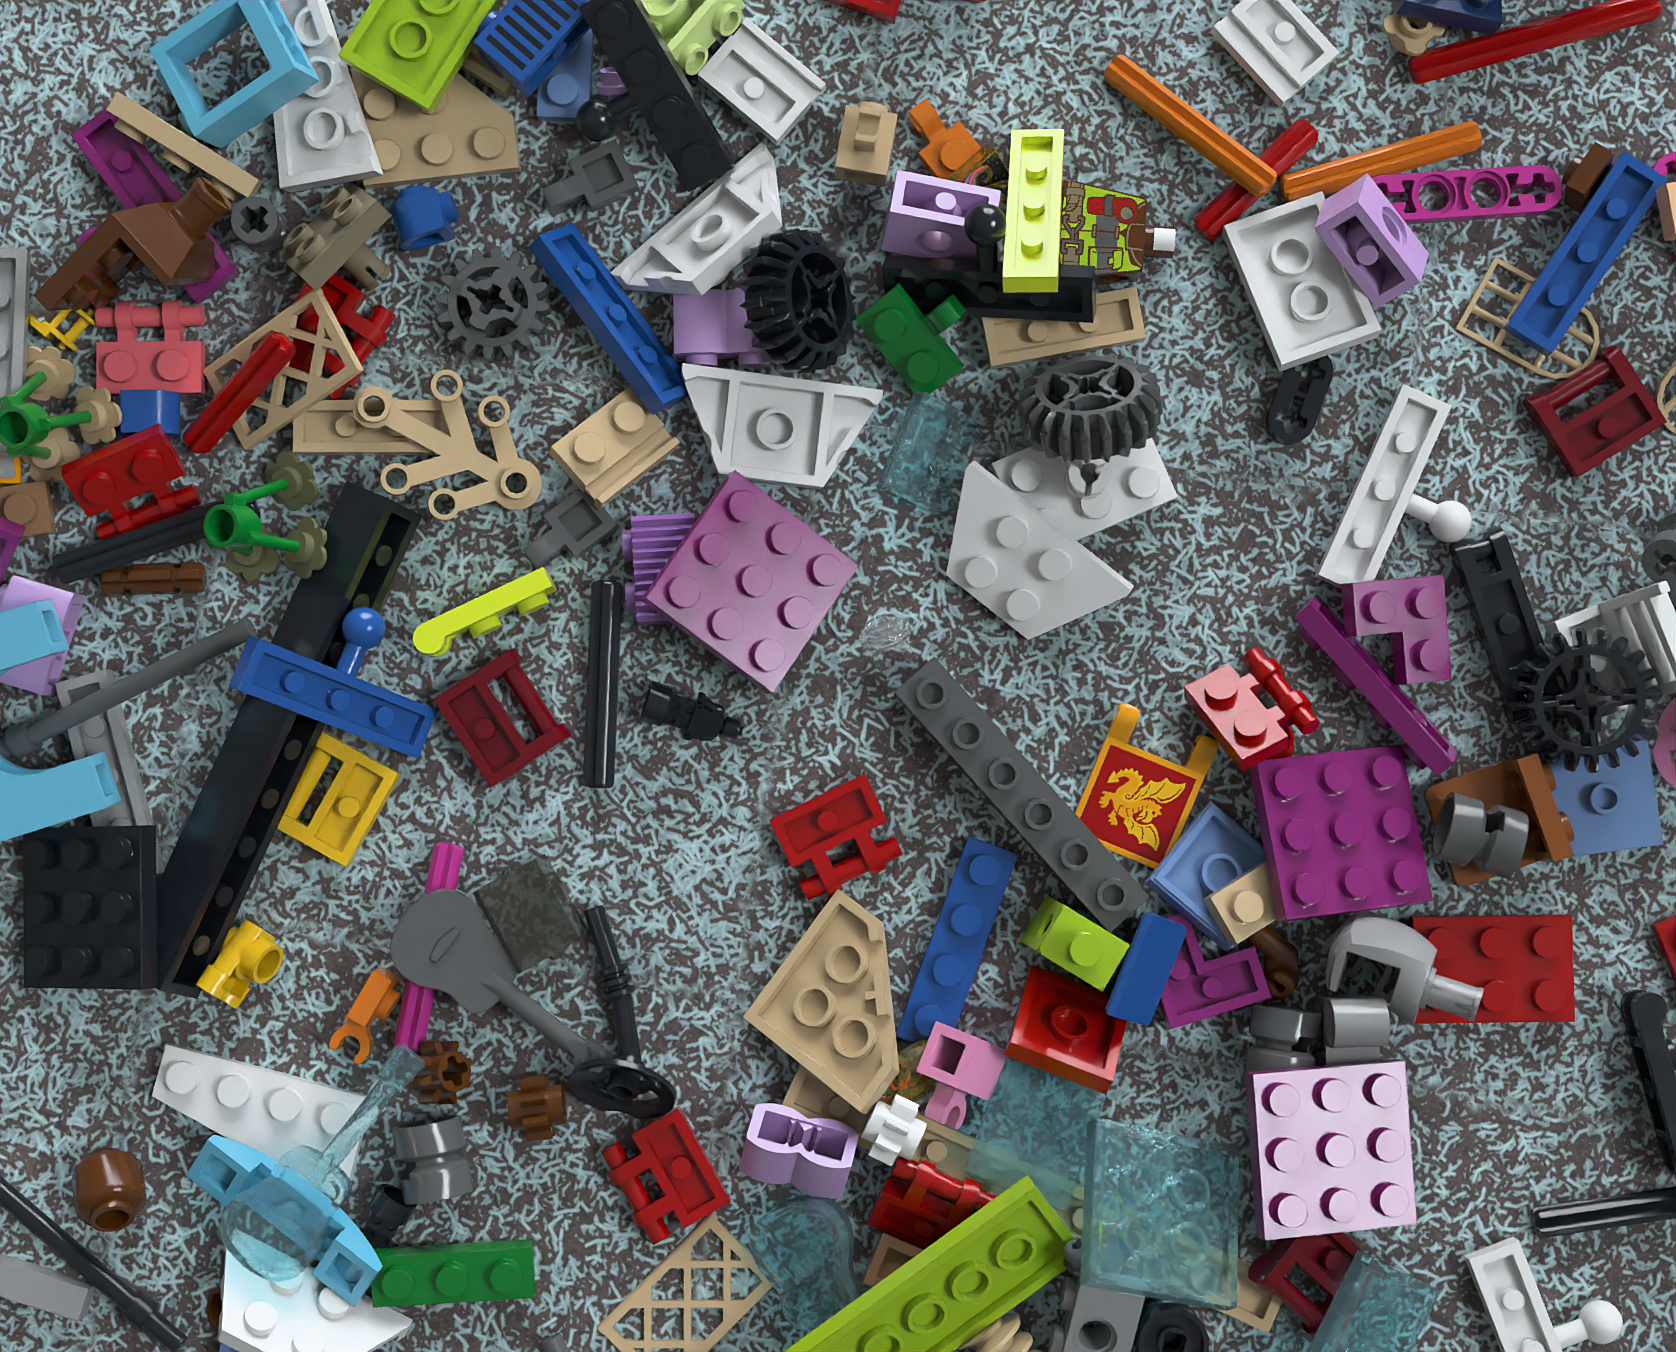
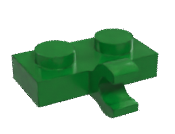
(912, 339)

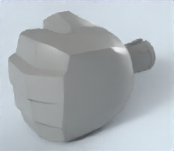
(1409, 972)

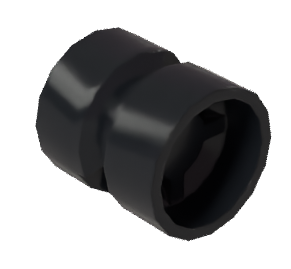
(1170, 1328)

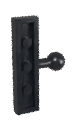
(655, 88)
(980, 281)

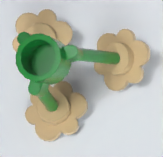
(28, 428)

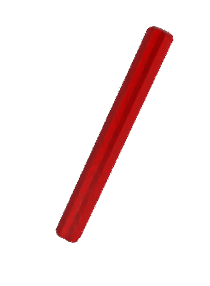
(1531, 38)

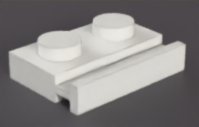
(1275, 45)
(761, 81)

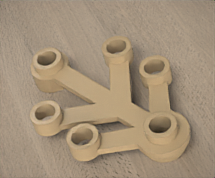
(455, 452)

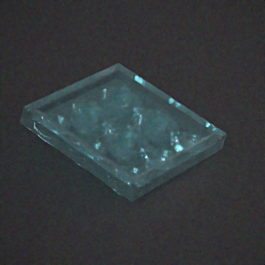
(1160, 1215)

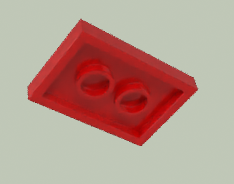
(1515, 958)

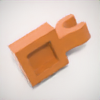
(945, 147)
(373, 1002)

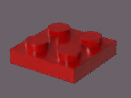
(1066, 1030)

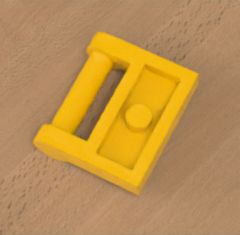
(348, 805)

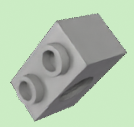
(1083, 1304)

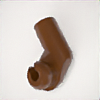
(1280, 961)

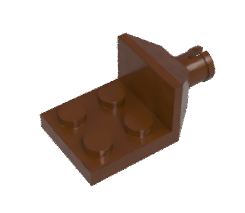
(159, 235)

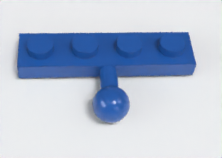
(336, 694)

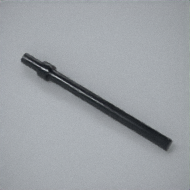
(138, 1309)

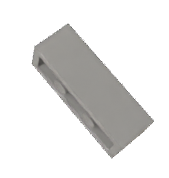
(44, 1288)

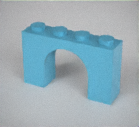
(52, 795)

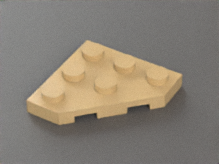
(459, 140)
(835, 1004)

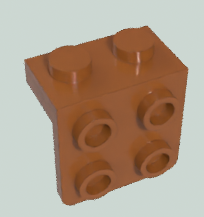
(1519, 784)

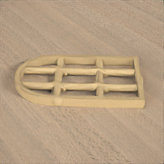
(1516, 299)

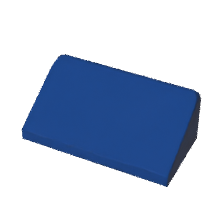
(1146, 969)

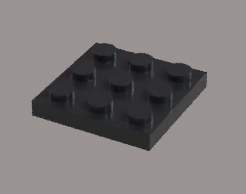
(90, 908)

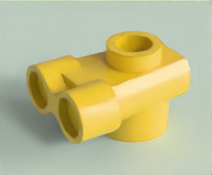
(244, 957)

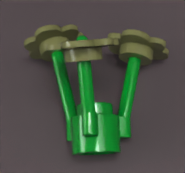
(241, 530)

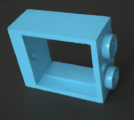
(286, 79)

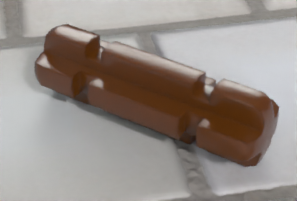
(154, 579)

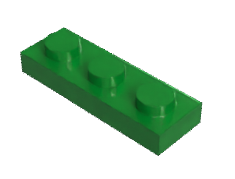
(454, 1273)

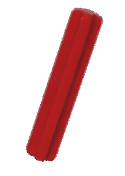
(1236, 199)
(239, 393)

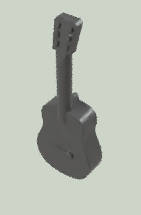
(450, 949)

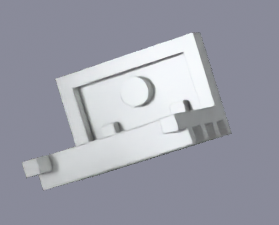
(1649, 625)

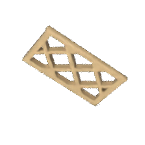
(317, 386)
(681, 1258)

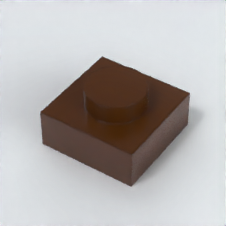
(1585, 175)

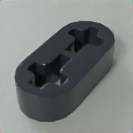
(1310, 401)

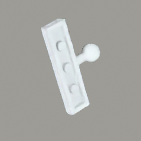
(1387, 493)
(1519, 1311)

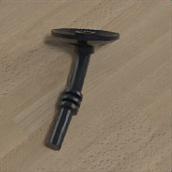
(626, 1072)

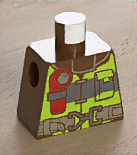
(1109, 232)

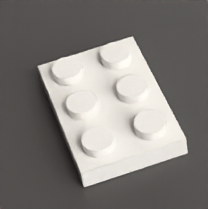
(1298, 284)

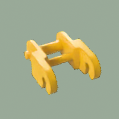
(50, 329)

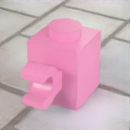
(961, 1067)

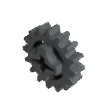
(483, 325)

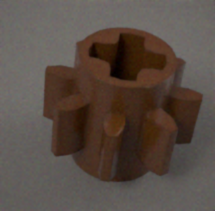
(444, 1072)
(537, 1107)

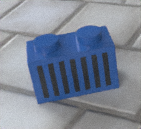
(530, 39)

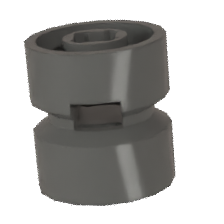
(1472, 833)
(1281, 1037)
(432, 1160)

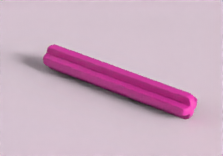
(417, 999)

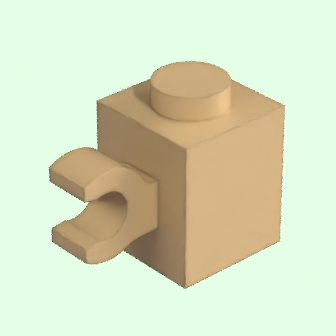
(866, 144)

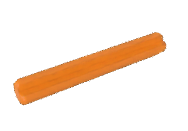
(1190, 126)
(1382, 161)

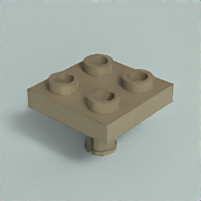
(338, 239)

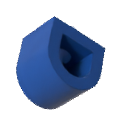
(423, 217)
(147, 408)

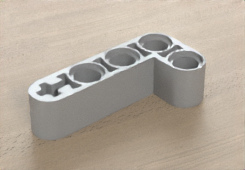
(1352, 1027)

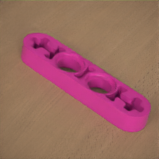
(1457, 189)

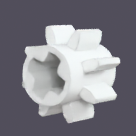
(893, 1130)

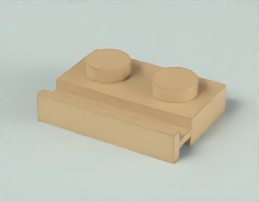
(613, 448)

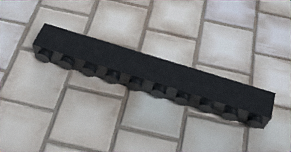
(270, 744)

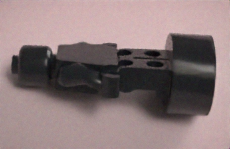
(700, 718)
(386, 1216)

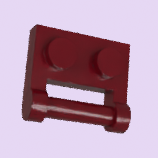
(1604, 426)
(488, 729)
(1320, 1258)

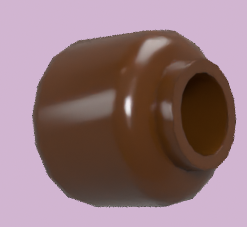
(109, 1189)

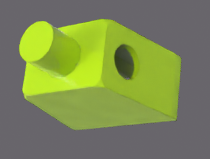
(1076, 943)

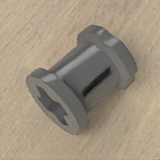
(246, 212)

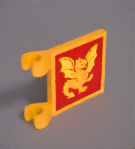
(1137, 798)

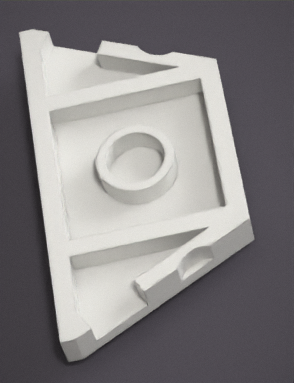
(710, 233)
(776, 424)
(1024, 561)
(299, 1315)

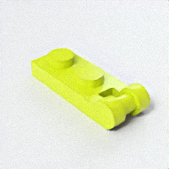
(483, 613)

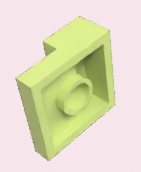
(693, 26)

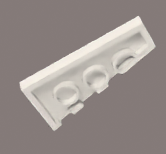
(323, 129)
(255, 1103)

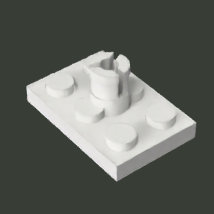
(1089, 496)

